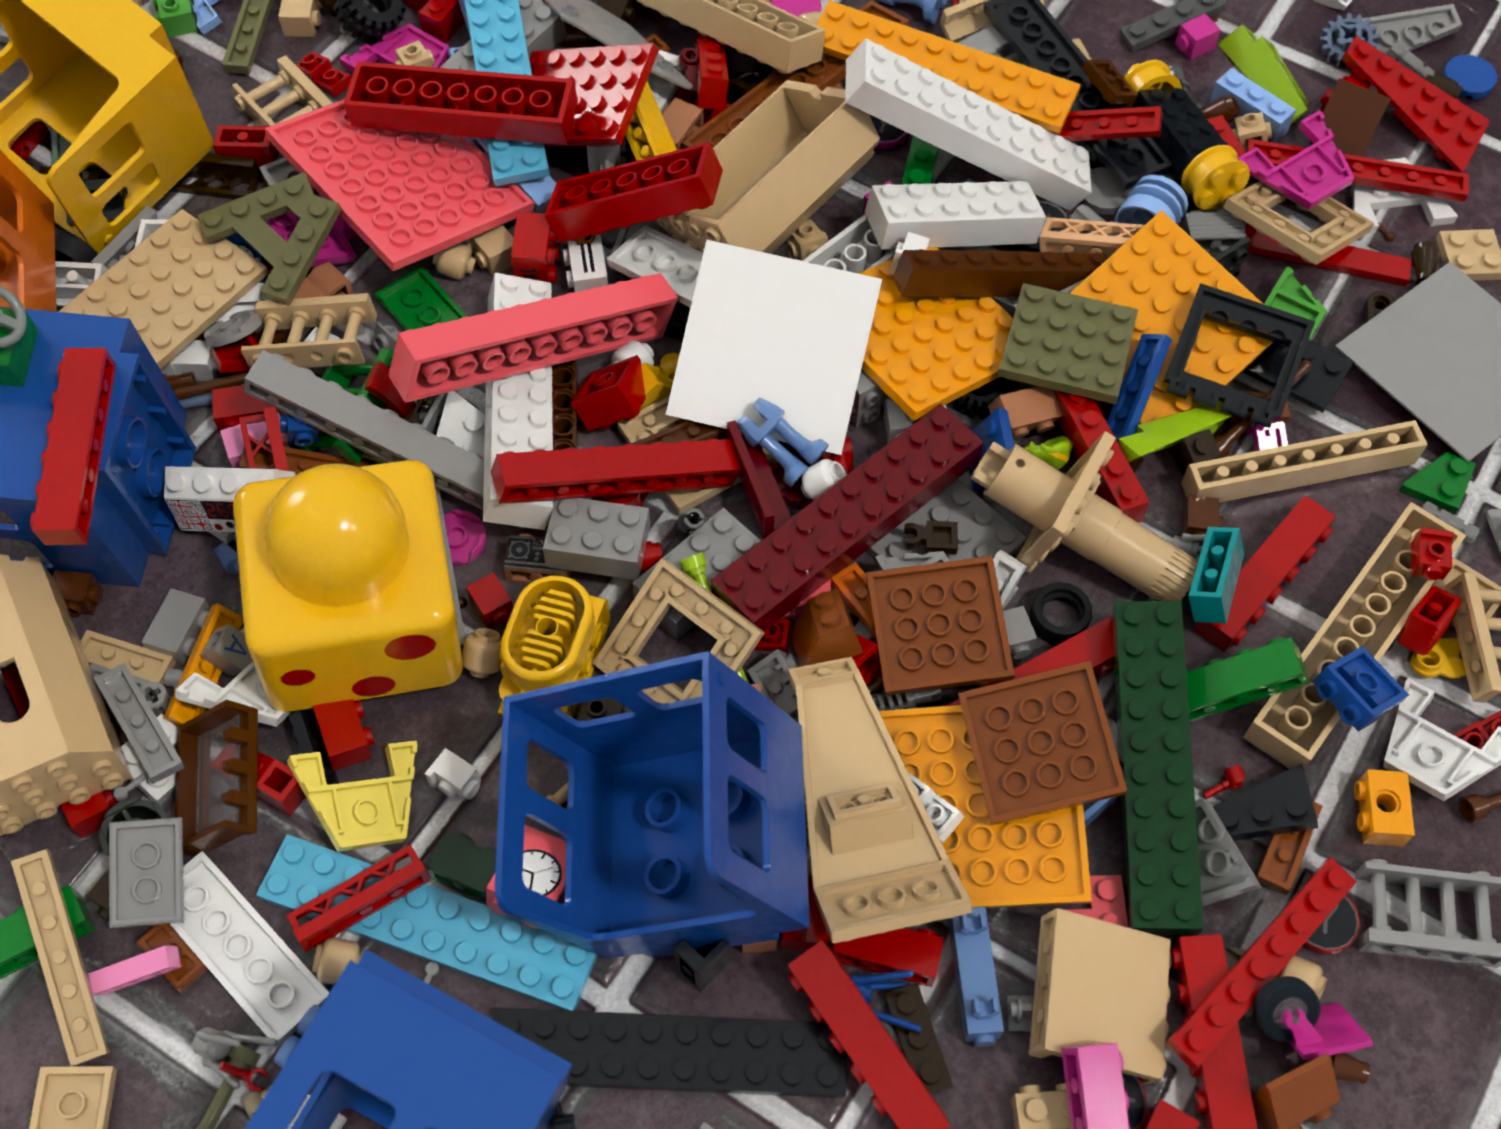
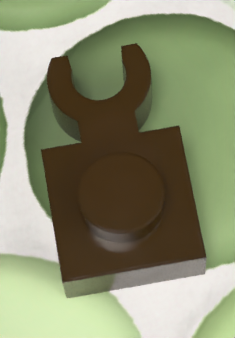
(936, 536)

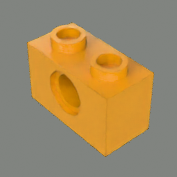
(1392, 792)

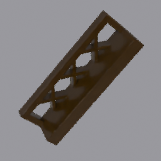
(226, 168)

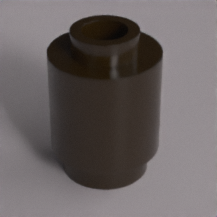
(1445, 83)

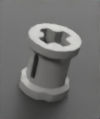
(159, 694)

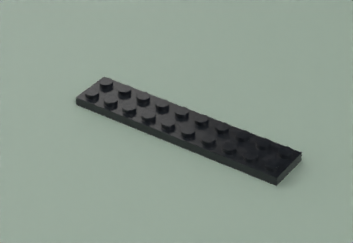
(1048, 48)
(687, 1052)

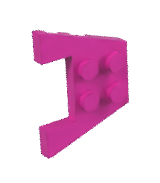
(385, 50)
(1310, 174)

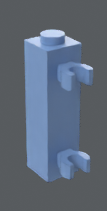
(975, 978)

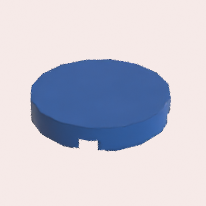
(1473, 74)

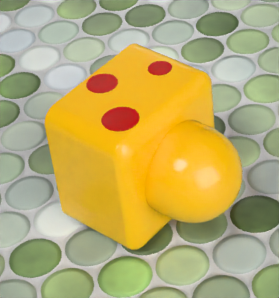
(346, 584)

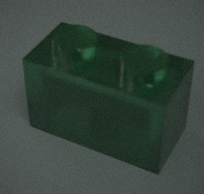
(463, 865)

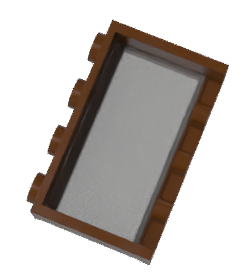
(219, 776)

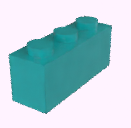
(1216, 575)

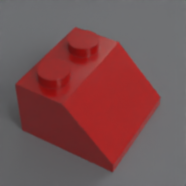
(611, 394)

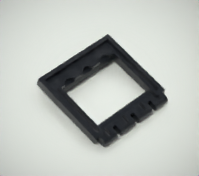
(1249, 318)

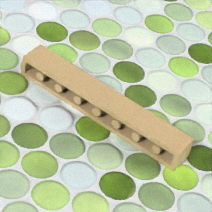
(1306, 463)

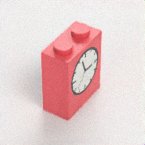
(542, 868)

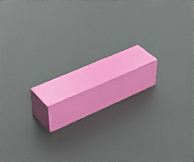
(134, 970)

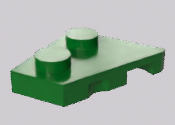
(1441, 482)

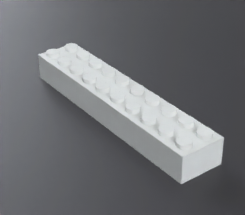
(966, 124)
(517, 412)

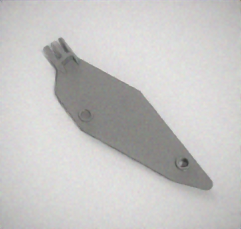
(612, 32)

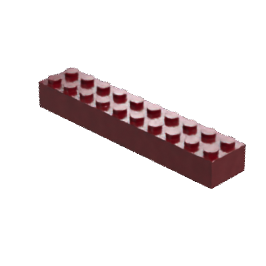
(848, 518)

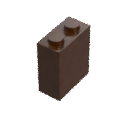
(1354, 116)

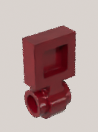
(688, 63)

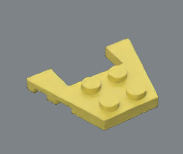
(365, 810)

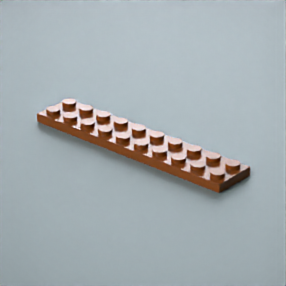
(823, 74)

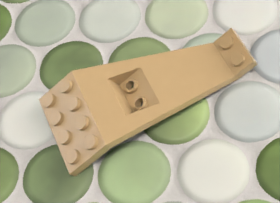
(868, 830)

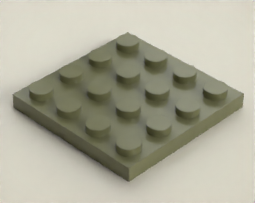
(1068, 343)

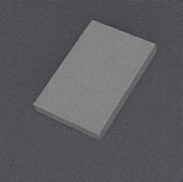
(146, 873)

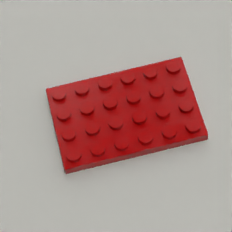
(606, 87)

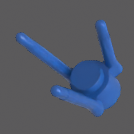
(868, 983)

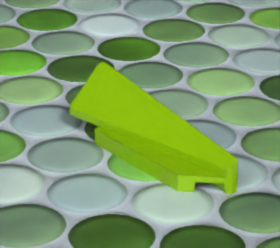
(1264, 66)
(1169, 430)

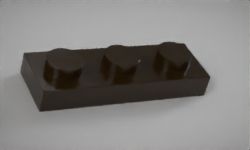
(918, 1047)

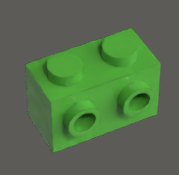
(176, 16)

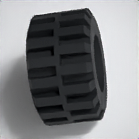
(367, 23)

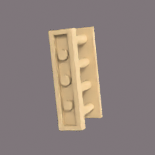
(290, 76)
(314, 312)
(1474, 636)

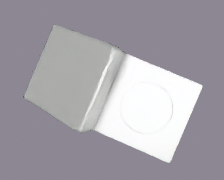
(1008, 574)

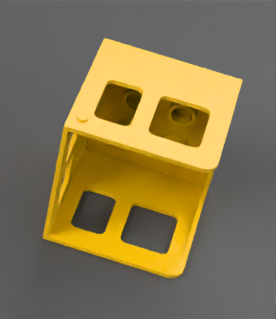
(110, 90)

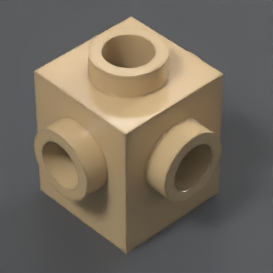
(414, 55)
(1252, 127)
(805, 241)

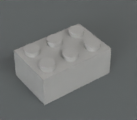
(597, 537)

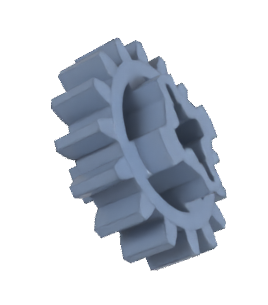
(1343, 33)

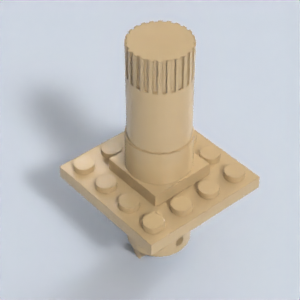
(1070, 513)

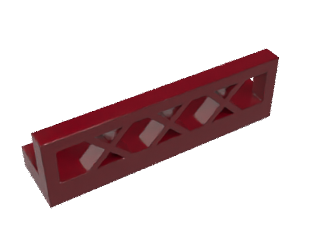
(758, 483)

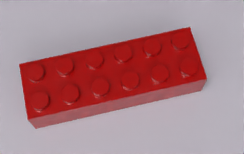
(634, 193)

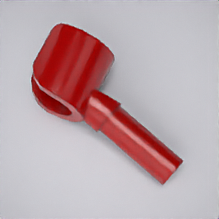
(1234, 780)
(243, 1074)

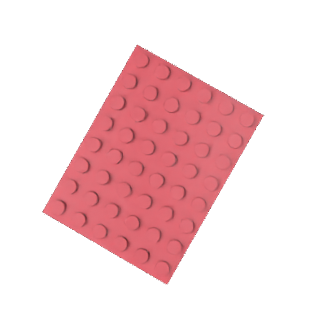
(398, 187)

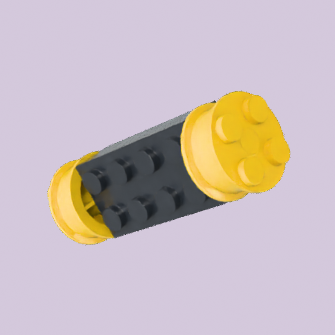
(1198, 153)

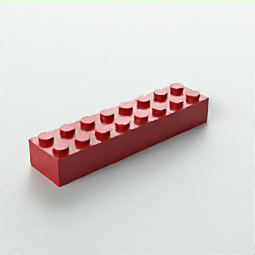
(461, 102)

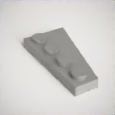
(1415, 27)

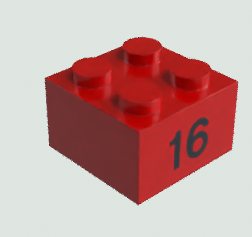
(534, 248)

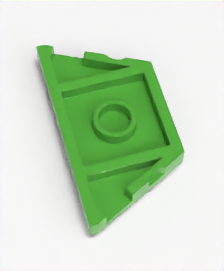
(1296, 299)

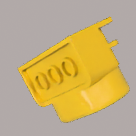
(551, 637)

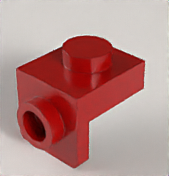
(230, 358)

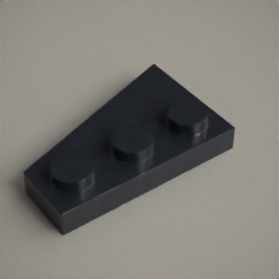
(1270, 807)

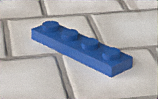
(1138, 384)

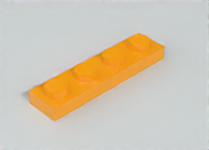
(179, 711)

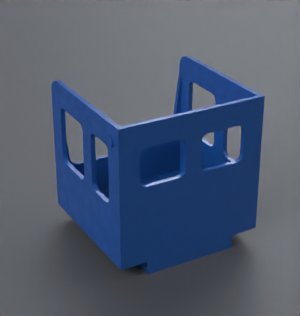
(140, 439)
(673, 814)
(410, 1062)

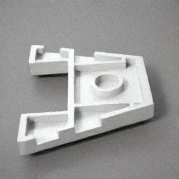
(1370, 198)
(243, 689)
(1432, 755)

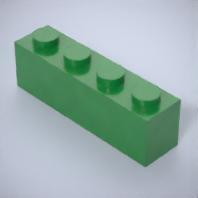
(1245, 678)
(16, 939)

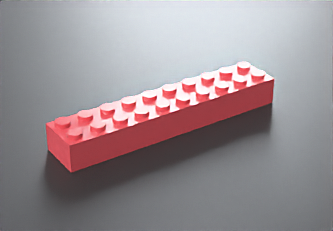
(529, 336)

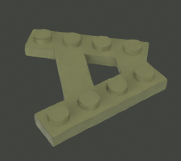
(289, 259)

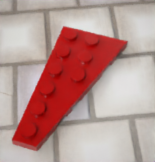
(1423, 107)

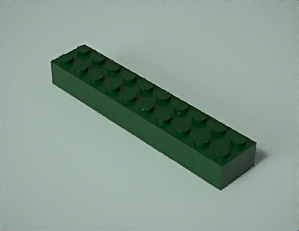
(1157, 769)

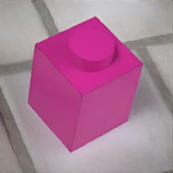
(1197, 36)

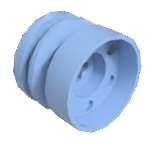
(1151, 196)

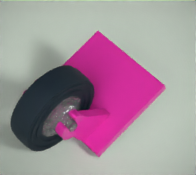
(1292, 1013)

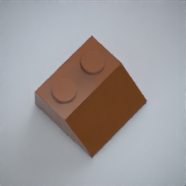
(824, 631)
(1298, 1096)

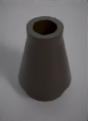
(1425, 259)

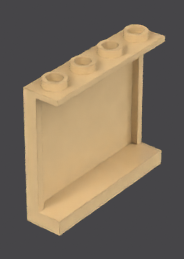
(1101, 987)

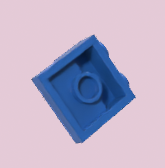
(1359, 688)

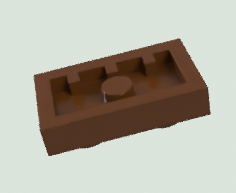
(1109, 82)

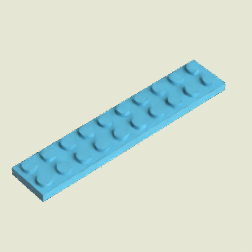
(502, 47)
(438, 927)

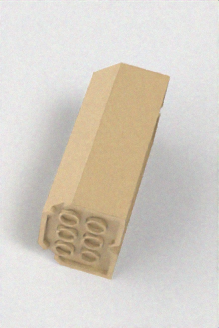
(779, 168)
(66, 738)

